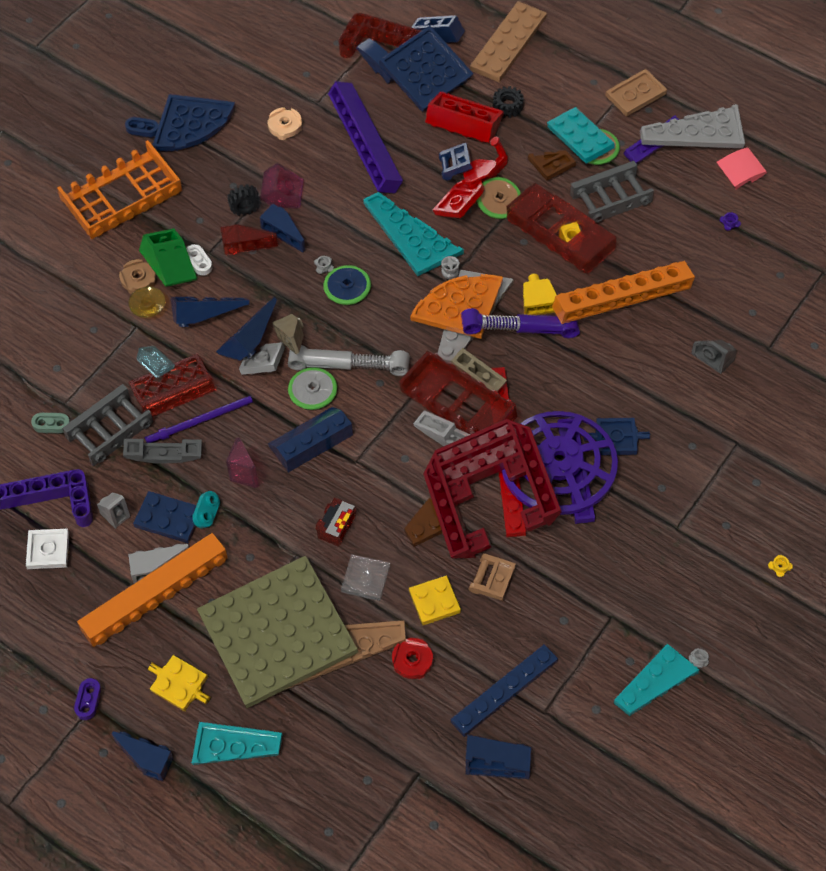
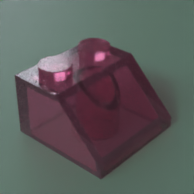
(281, 187)

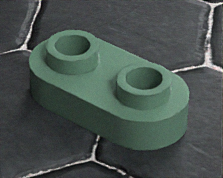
(51, 421)

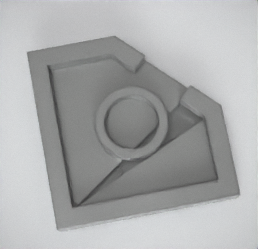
(263, 361)

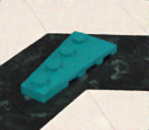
(655, 680)
(231, 743)

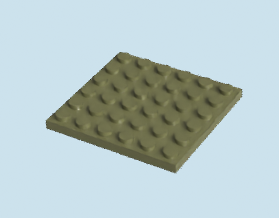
(276, 631)

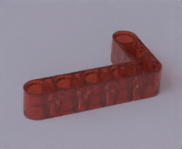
(375, 28)

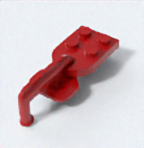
(467, 191)

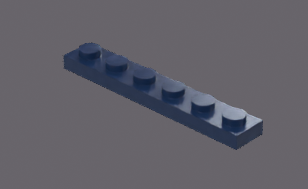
(504, 690)

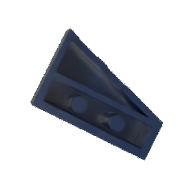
(497, 758)

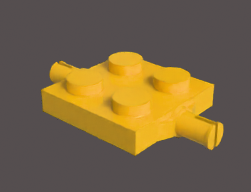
(179, 683)

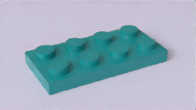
(581, 135)

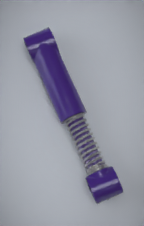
(543, 324)

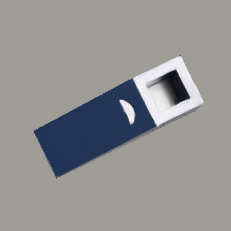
(149, 759)

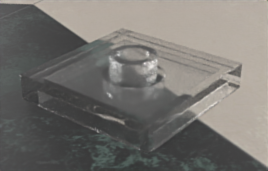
(365, 577)

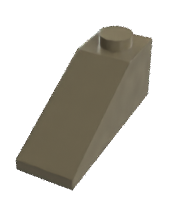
(290, 332)
(478, 370)

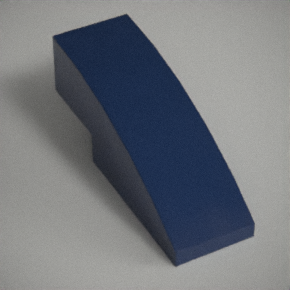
(372, 54)

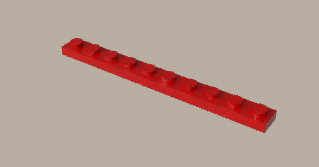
(511, 505)

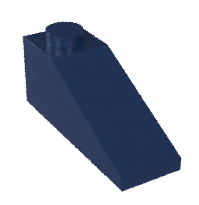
(447, 27)
(278, 221)

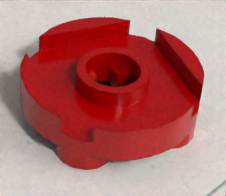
(412, 669)

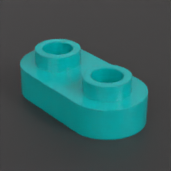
(206, 508)

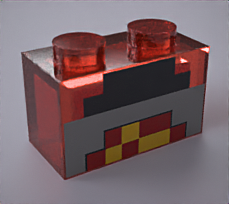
(336, 521)

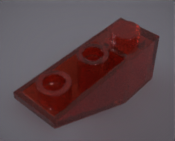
(244, 238)

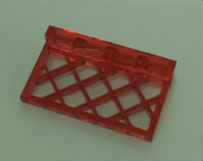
(177, 394)

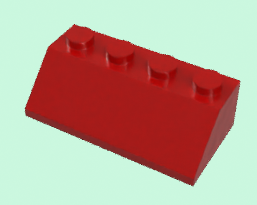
(463, 117)

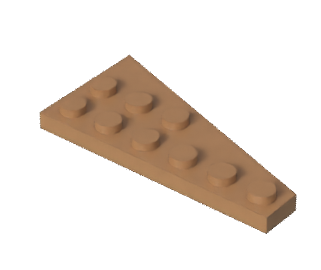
(369, 640)

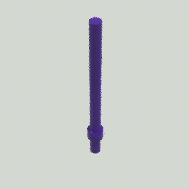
(164, 433)

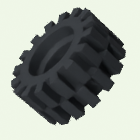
(508, 94)
(244, 200)

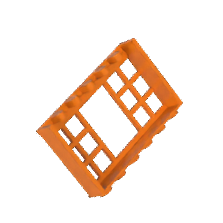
(107, 177)

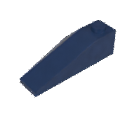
(191, 310)
(249, 335)

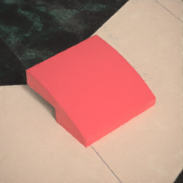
(741, 167)

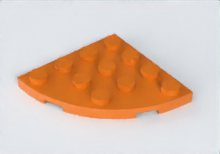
(447, 301)

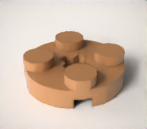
(134, 267)

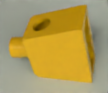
(538, 296)

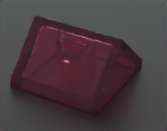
(241, 466)

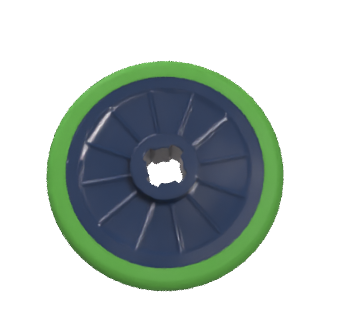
(336, 287)

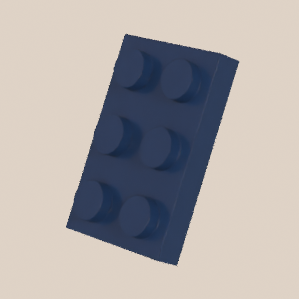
(166, 517)

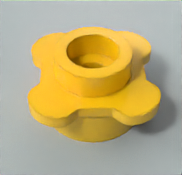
(780, 560)

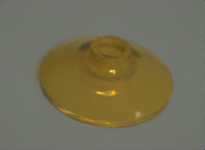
(146, 296)

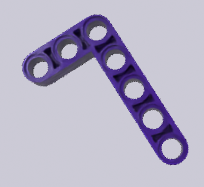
(50, 491)

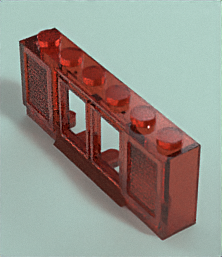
(583, 250)
(433, 374)

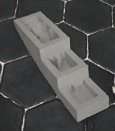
(438, 428)

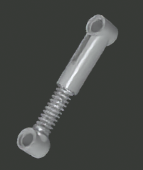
(397, 363)

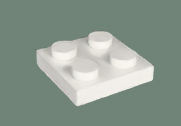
(47, 548)

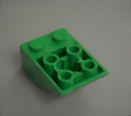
(168, 257)

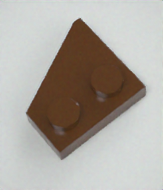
(552, 163)
(423, 525)

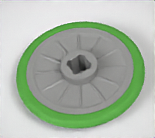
(322, 394)

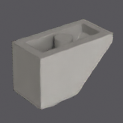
(114, 509)

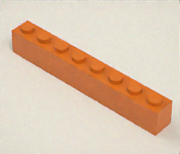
(152, 590)

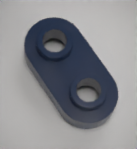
(141, 127)

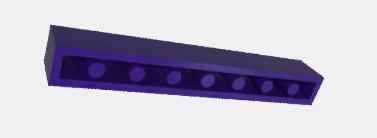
(365, 137)

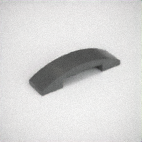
(162, 452)

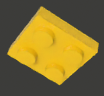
(434, 600)

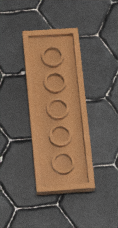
(508, 41)

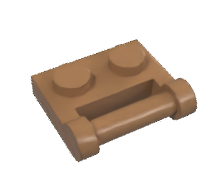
(498, 579)

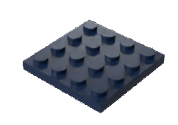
(425, 67)

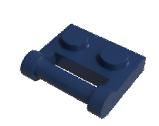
(460, 158)

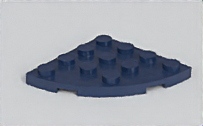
(190, 121)

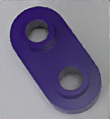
(86, 699)

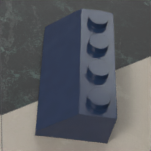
(312, 438)

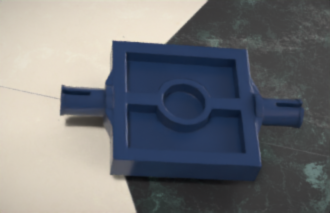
(622, 433)

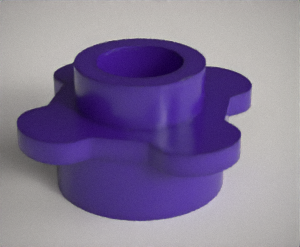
(730, 221)

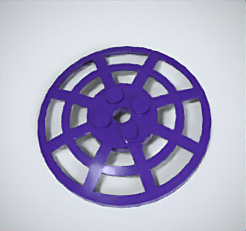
(573, 460)

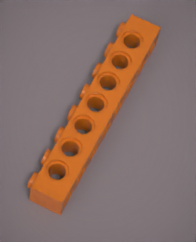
(622, 292)

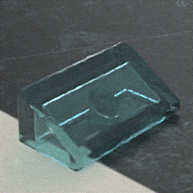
(154, 361)

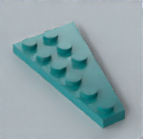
(413, 238)

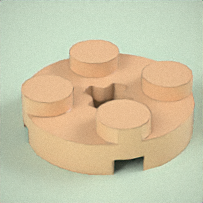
(287, 130)

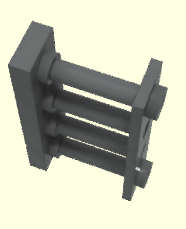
(611, 178)
(97, 412)

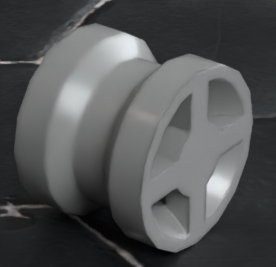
(452, 263)

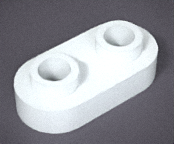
(200, 260)

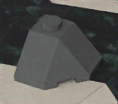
(714, 353)

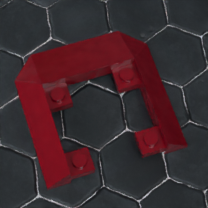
(475, 457)

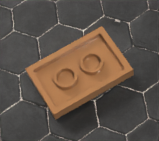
(636, 92)

